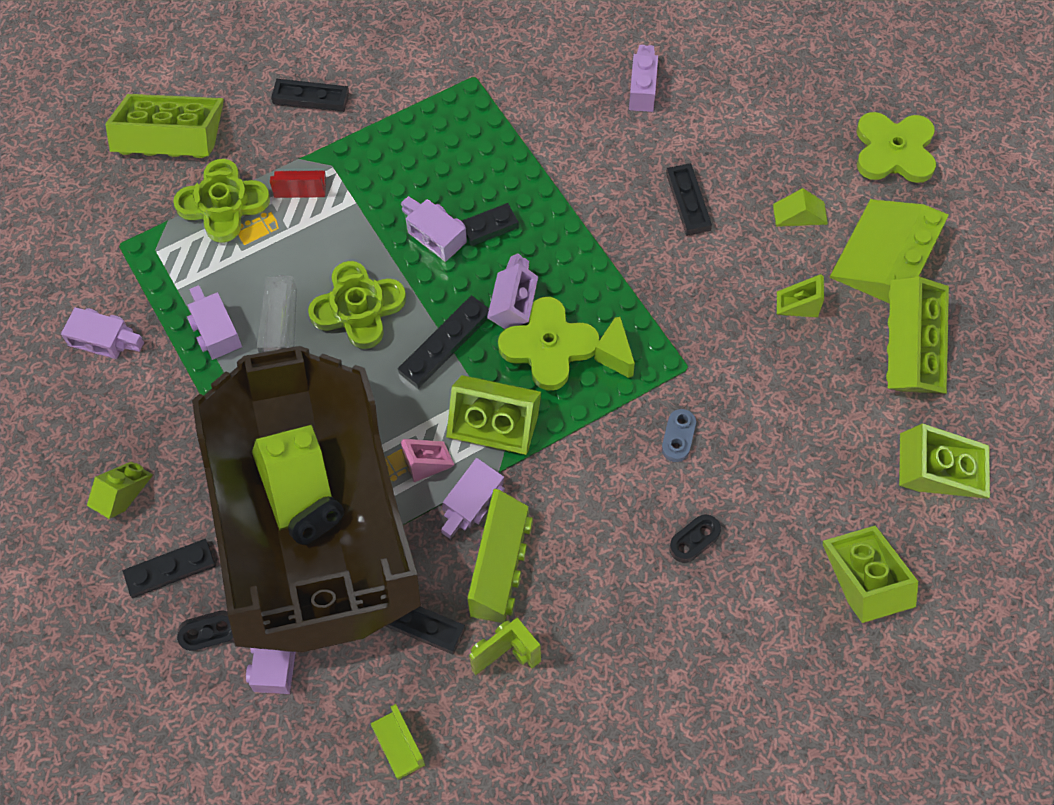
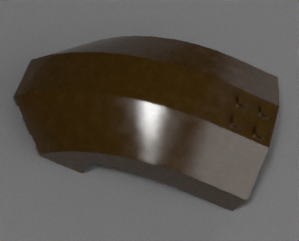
(354, 573)

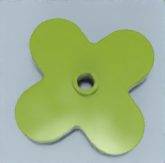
(895, 147)
(221, 200)
(357, 304)
(548, 343)

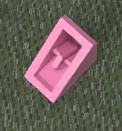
(425, 457)

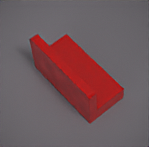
(298, 184)

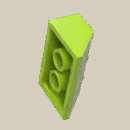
(492, 414)

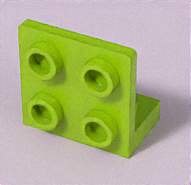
(507, 636)

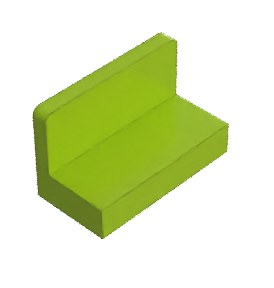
(398, 743)

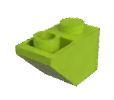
(117, 489)

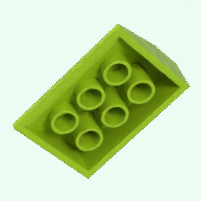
(164, 125)
(888, 245)

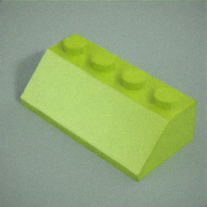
(918, 336)
(499, 558)

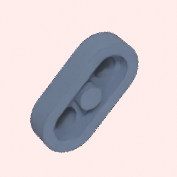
(678, 434)

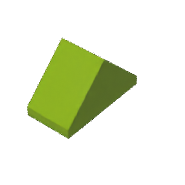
(800, 210)
(802, 298)
(614, 349)

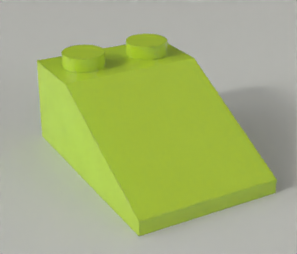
(943, 463)
(291, 472)
(871, 574)

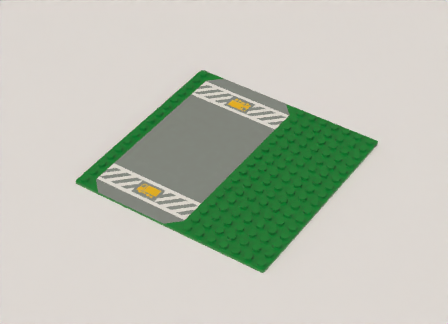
(468, 161)

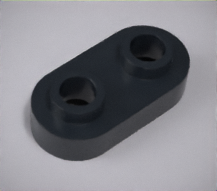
(316, 519)
(694, 539)
(208, 631)

